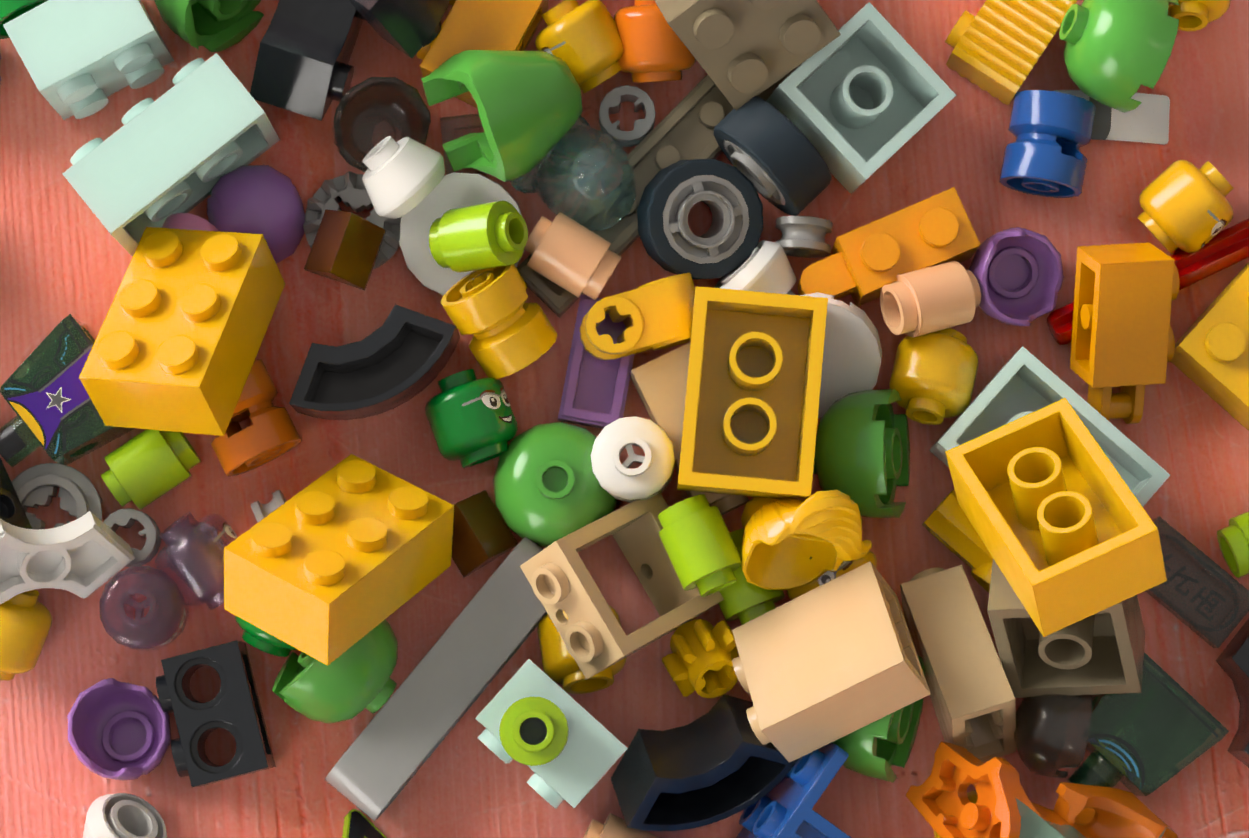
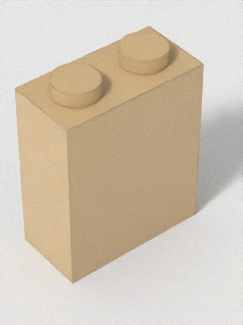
(828, 663)

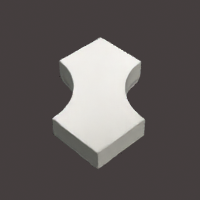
(64, 557)

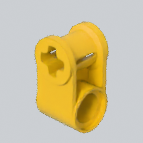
(653, 314)

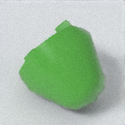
(522, 102)

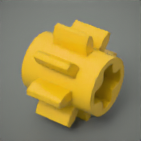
(702, 658)

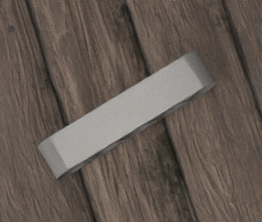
(441, 688)

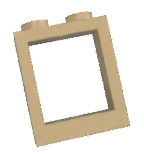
(592, 629)

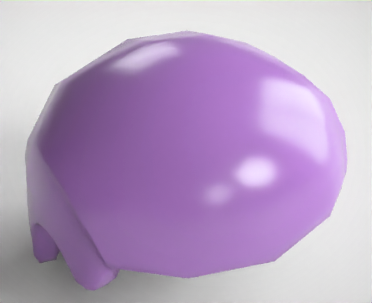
(259, 202)
(1017, 276)
(118, 730)

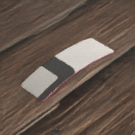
(1144, 124)

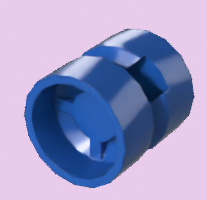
(1046, 151)

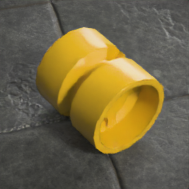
(503, 326)

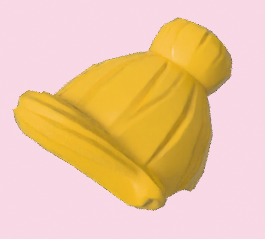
(787, 529)

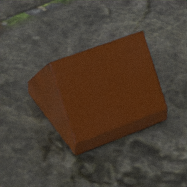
(345, 248)
(478, 533)

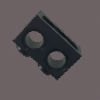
(234, 709)

